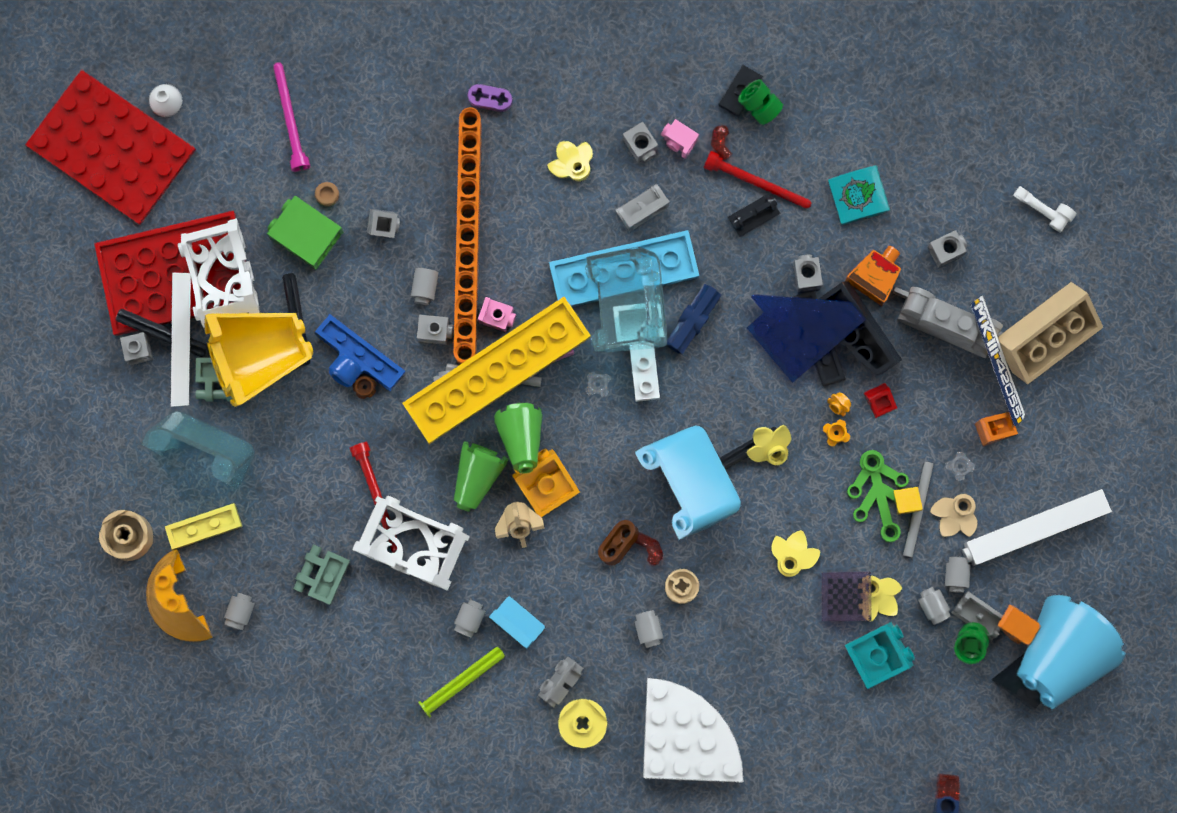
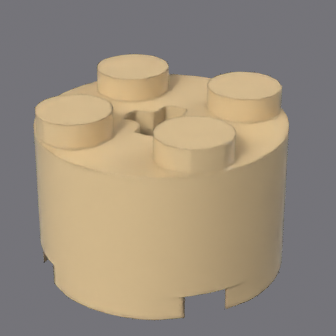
(113, 531)

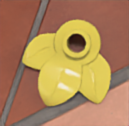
(570, 157)
(769, 442)
(795, 550)
(883, 597)

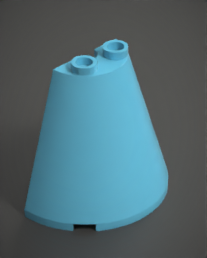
(1069, 650)

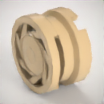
(682, 586)

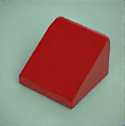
(880, 400)

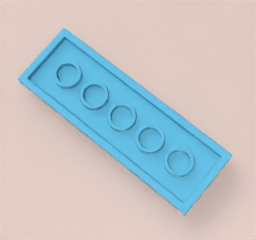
(673, 251)

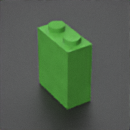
(304, 232)

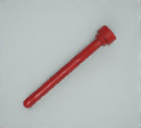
(715, 162)
(361, 453)

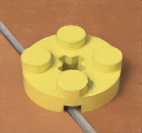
(597, 723)

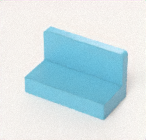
(517, 622)

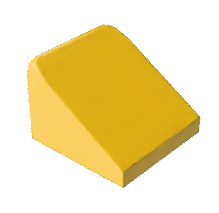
(908, 500)

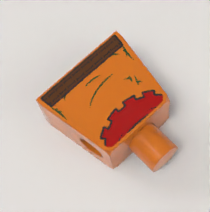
(876, 274)

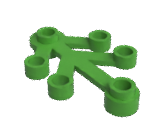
(878, 491)

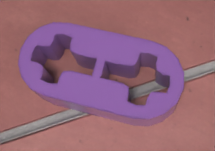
(489, 103)

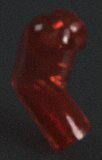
(718, 142)
(653, 548)

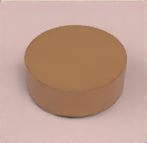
(327, 194)

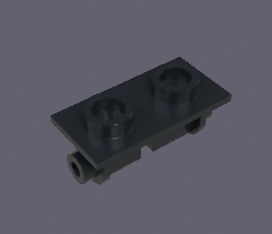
(754, 215)

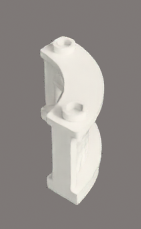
(246, 297)
(428, 572)

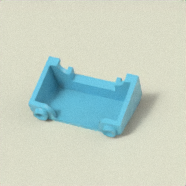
(695, 479)

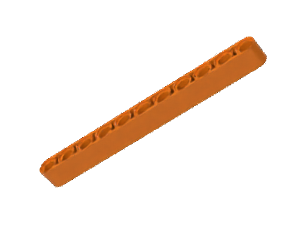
(464, 225)

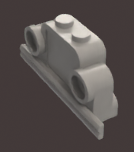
(943, 320)

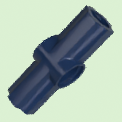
(693, 319)

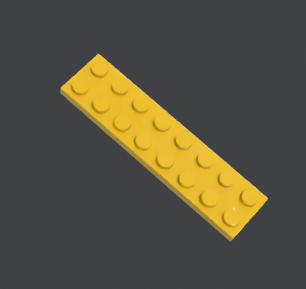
(496, 370)

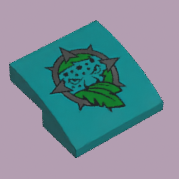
(859, 195)

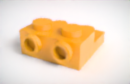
(547, 484)

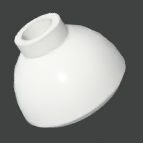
(165, 100)

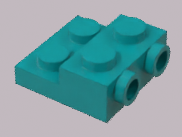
(880, 654)

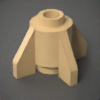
(518, 522)

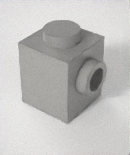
(383, 223)
(434, 329)

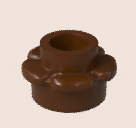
(360, 382)

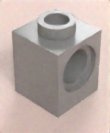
(637, 133)
(938, 253)
(803, 283)
(136, 348)

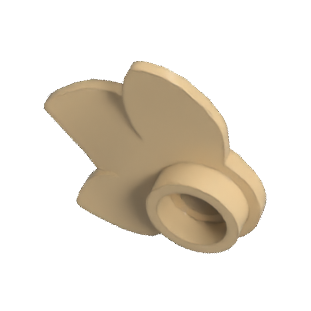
(953, 518)

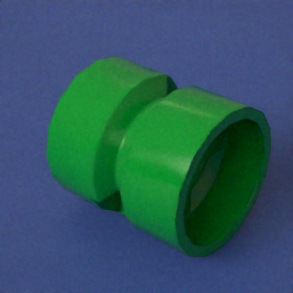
(761, 103)
(972, 649)

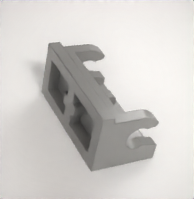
(643, 207)
(974, 610)

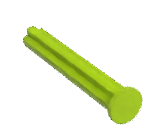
(462, 680)

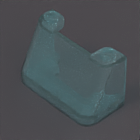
(628, 300)
(231, 453)

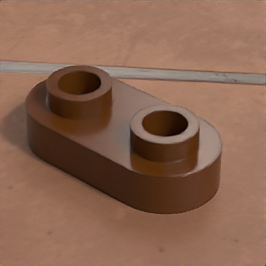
(617, 542)

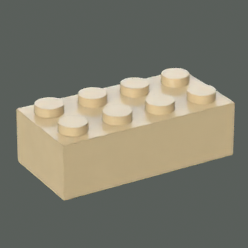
(1049, 332)

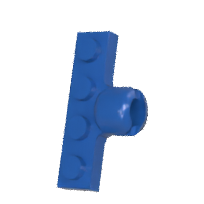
(356, 356)

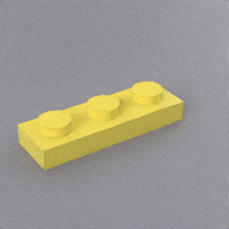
(203, 526)

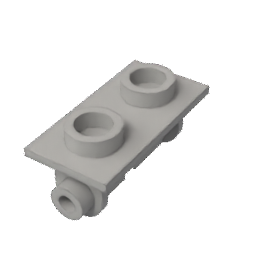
(552, 689)

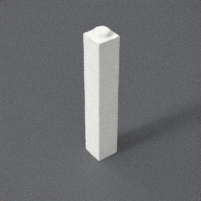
(1036, 528)

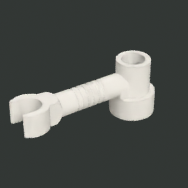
(1059, 217)

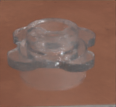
(602, 379)
(967, 466)

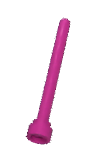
(298, 158)

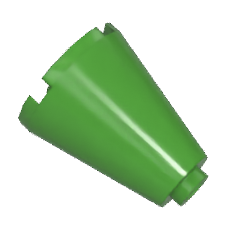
(520, 434)
(476, 475)

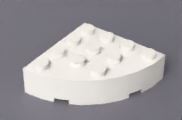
(687, 737)

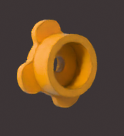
(839, 404)
(838, 426)

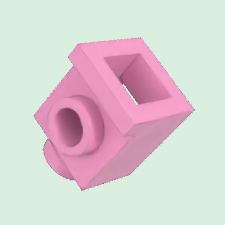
(680, 137)
(486, 315)

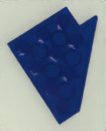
(801, 330)

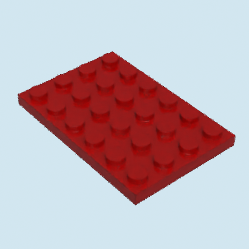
(110, 147)
(140, 269)

